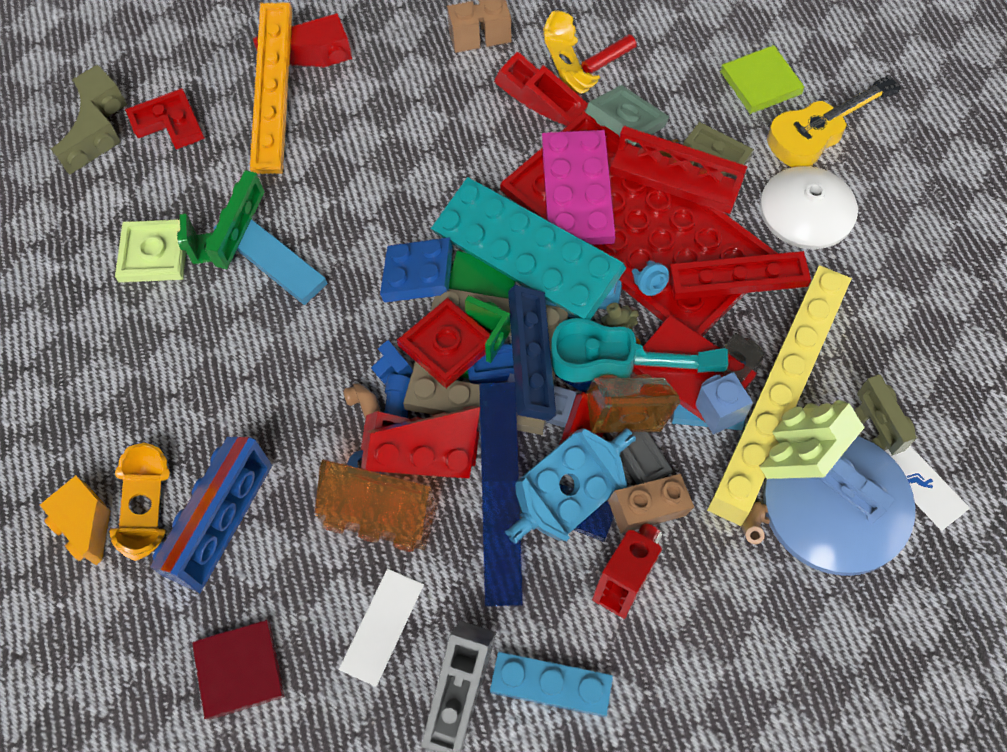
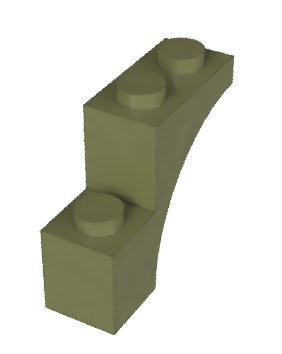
(92, 131)

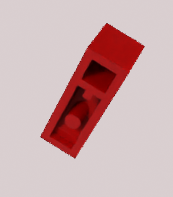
(318, 43)

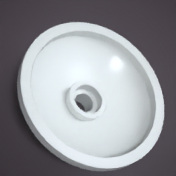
(804, 218)

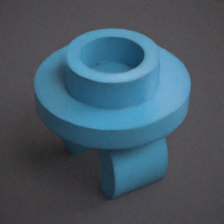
(651, 278)

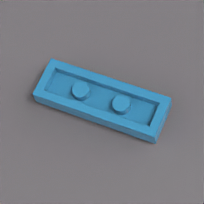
(551, 684)

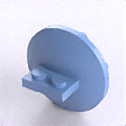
(848, 518)

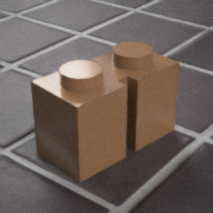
(465, 20)

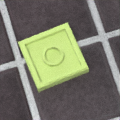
(150, 252)

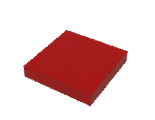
(445, 342)

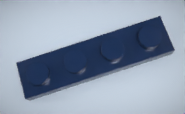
(531, 354)

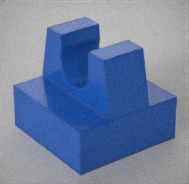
(390, 363)

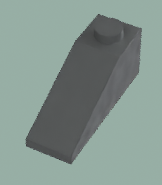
(458, 687)

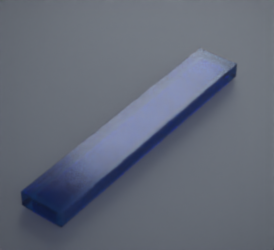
(499, 496)

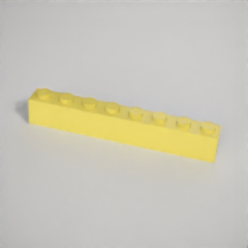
(779, 394)

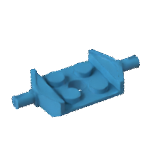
(596, 475)

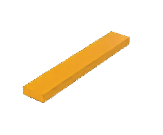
(271, 88)

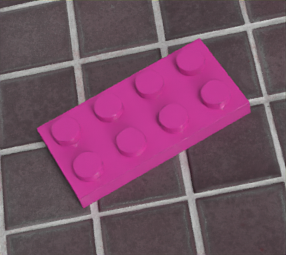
(578, 184)

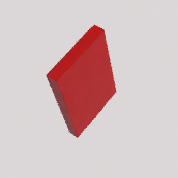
(680, 339)

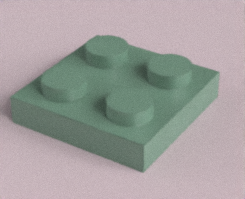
(624, 108)

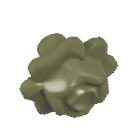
(620, 316)

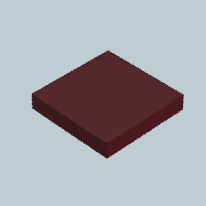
(237, 670)

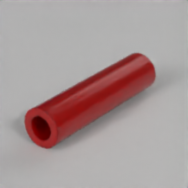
(609, 54)

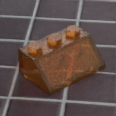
(374, 506)

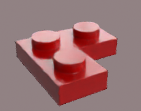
(168, 112)

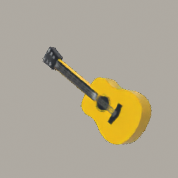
(804, 134)

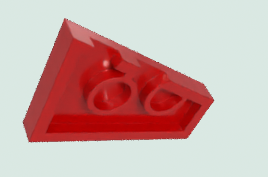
(425, 446)

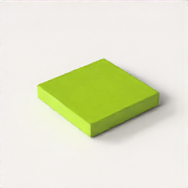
(762, 79)

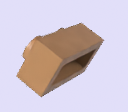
(650, 503)

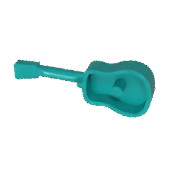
(591, 350)

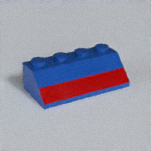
(212, 513)

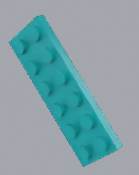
(529, 249)

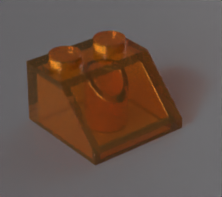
(630, 403)

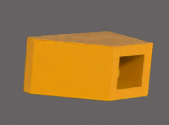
(80, 517)

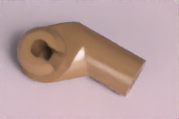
(361, 395)
(752, 525)

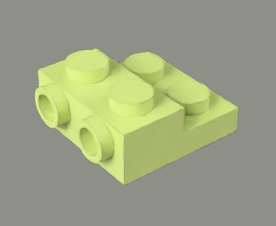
(811, 440)

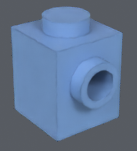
(723, 402)

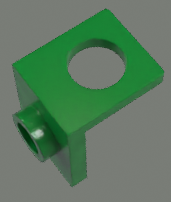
(191, 242)
(490, 317)

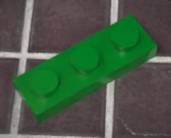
(234, 219)

